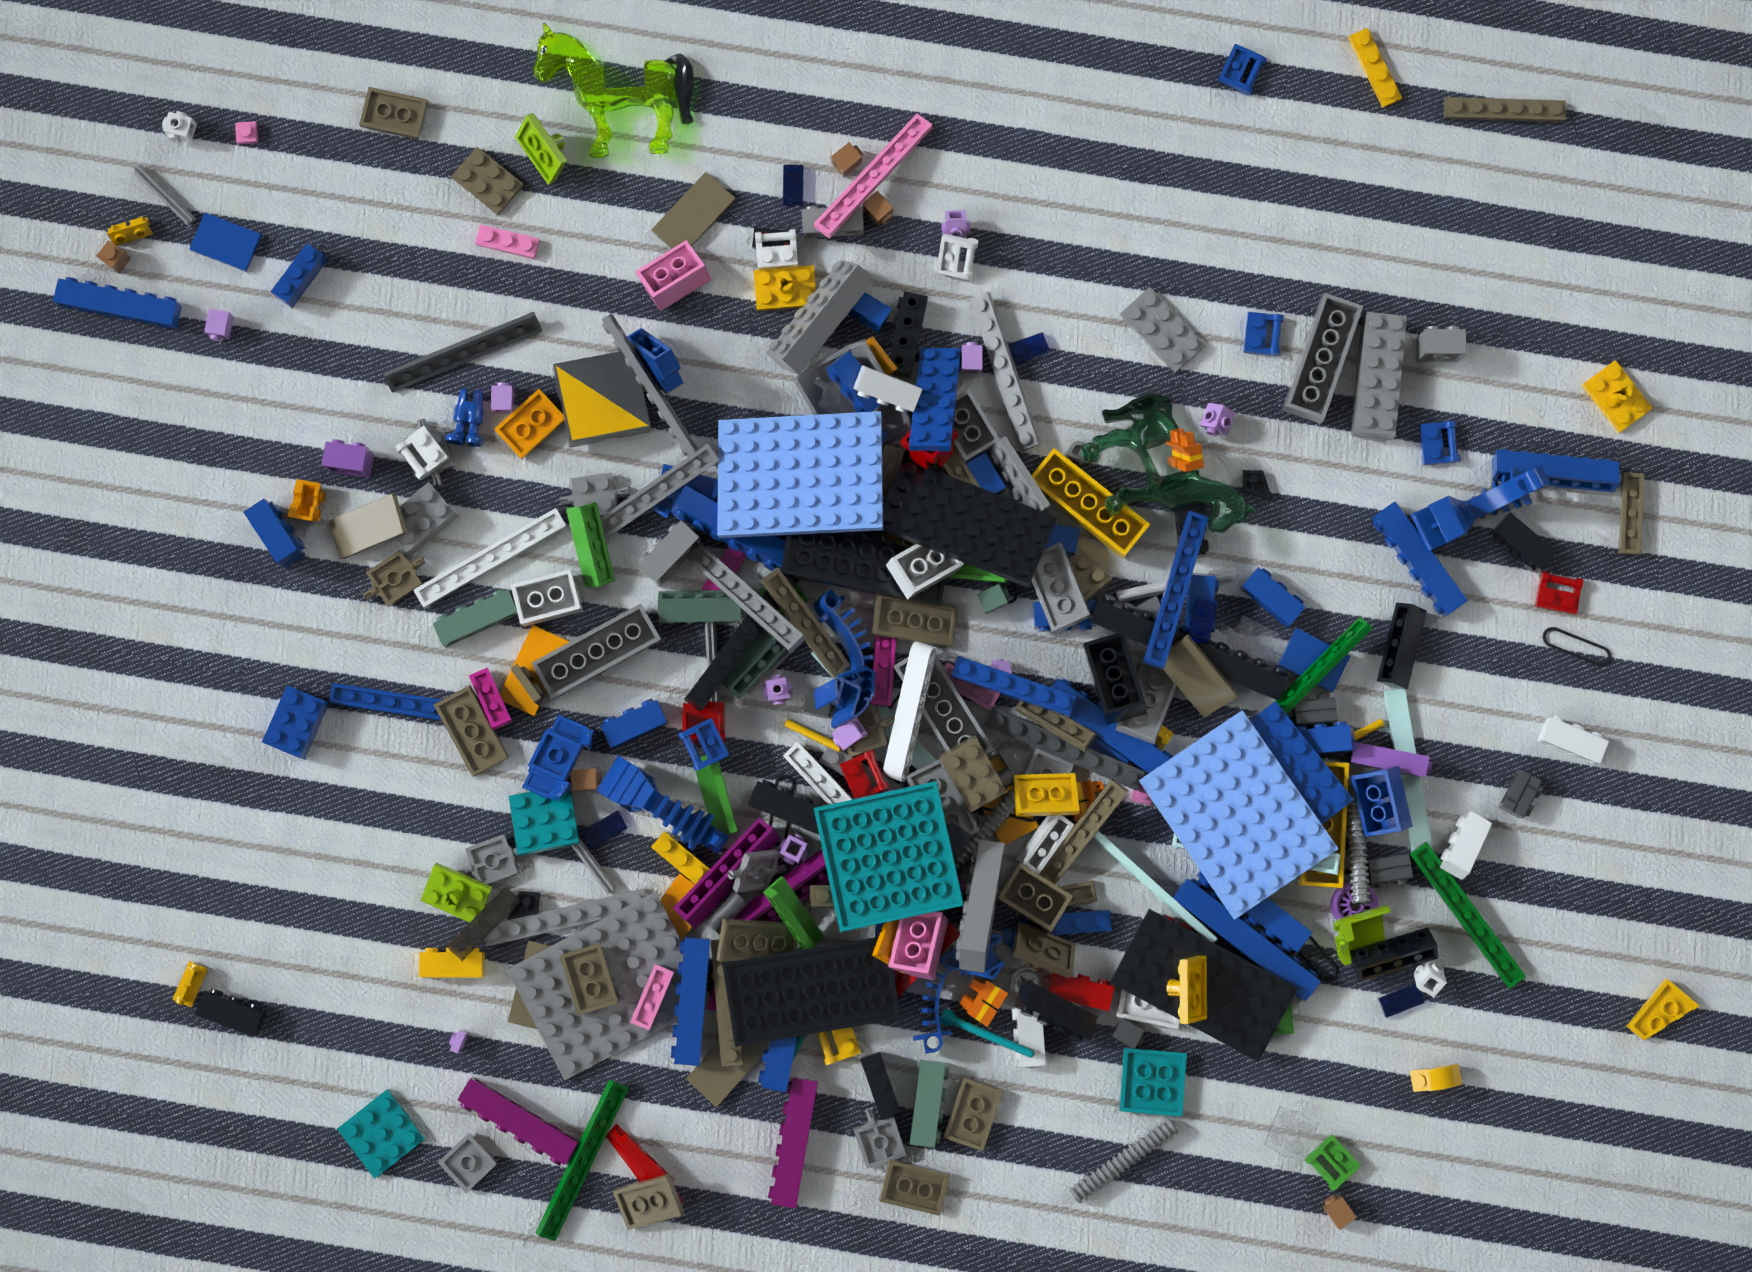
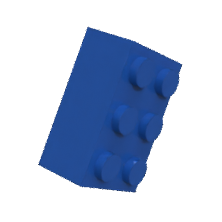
(275, 532)
(295, 722)
(1381, 801)

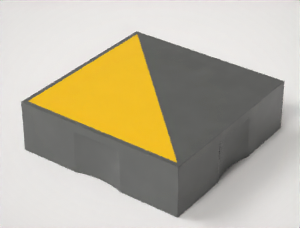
(600, 399)

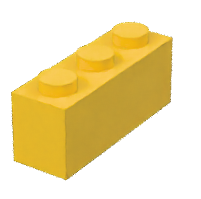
(680, 857)
(448, 965)

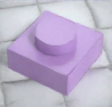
(458, 1040)

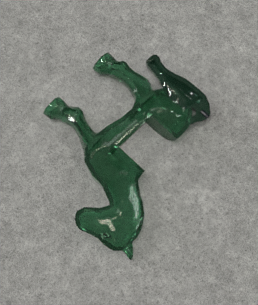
(1151, 429)

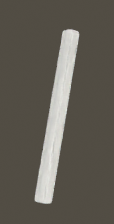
(1159, 587)

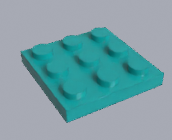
(543, 823)
(1152, 1082)
(381, 1133)

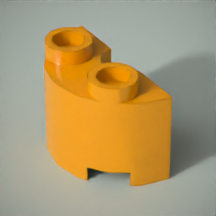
(307, 501)

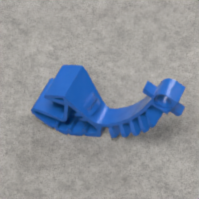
(1452, 517)
(856, 687)
(638, 792)
(949, 961)

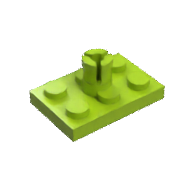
(541, 148)
(455, 893)

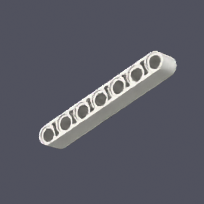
(909, 711)

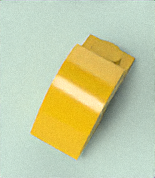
(1436, 1078)

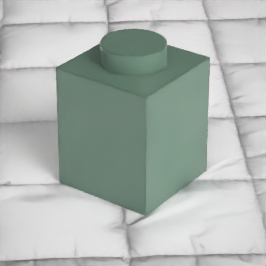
(994, 598)

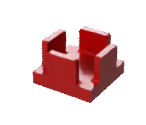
(924, 457)
(693, 717)

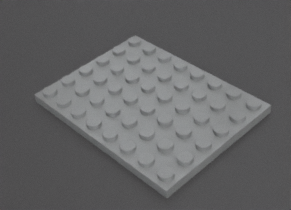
(631, 945)

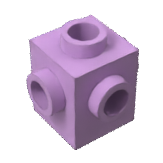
(956, 223)
(1217, 419)
(781, 697)
(796, 841)

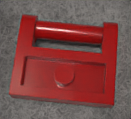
(1557, 599)
(857, 778)

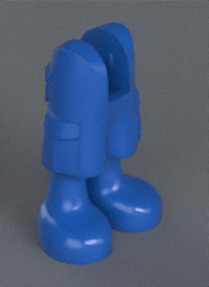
(465, 413)

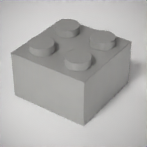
(1441, 344)

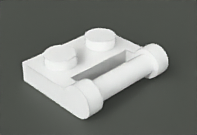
(776, 255)
(950, 255)
(427, 448)

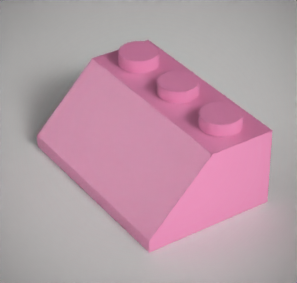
(673, 275)
(919, 945)

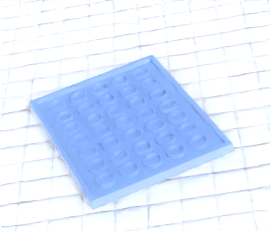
(800, 475)
(1238, 815)

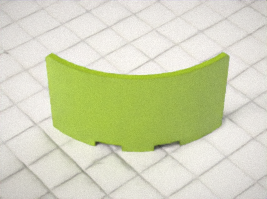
(1359, 931)

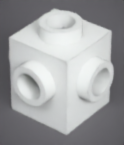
(179, 126)
(1430, 978)

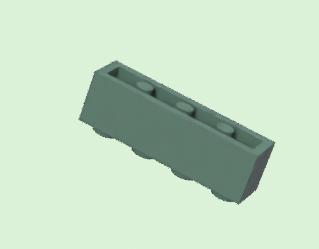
(697, 607)
(475, 618)
(753, 664)
(927, 1103)

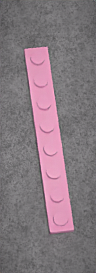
(872, 176)

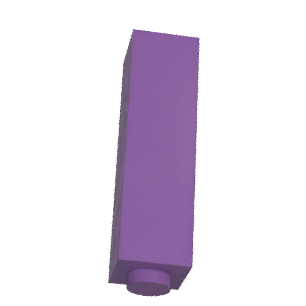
(1383, 757)

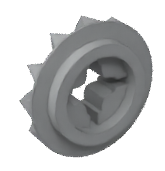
(1016, 979)

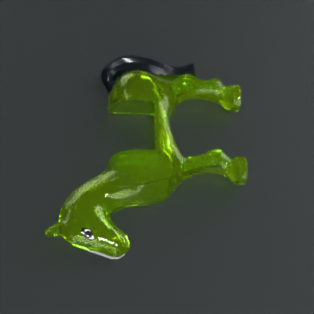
(591, 90)

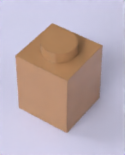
(847, 159)
(878, 208)
(113, 256)
(585, 779)
(1338, 1211)

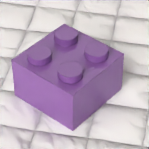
(347, 459)

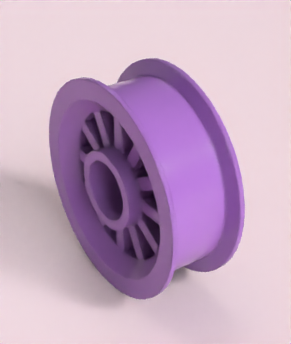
(1338, 895)

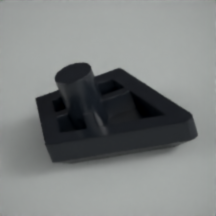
(1255, 483)
(528, 906)

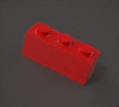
(1083, 991)

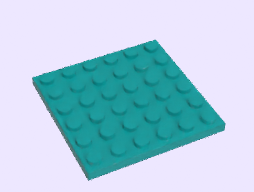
(888, 856)

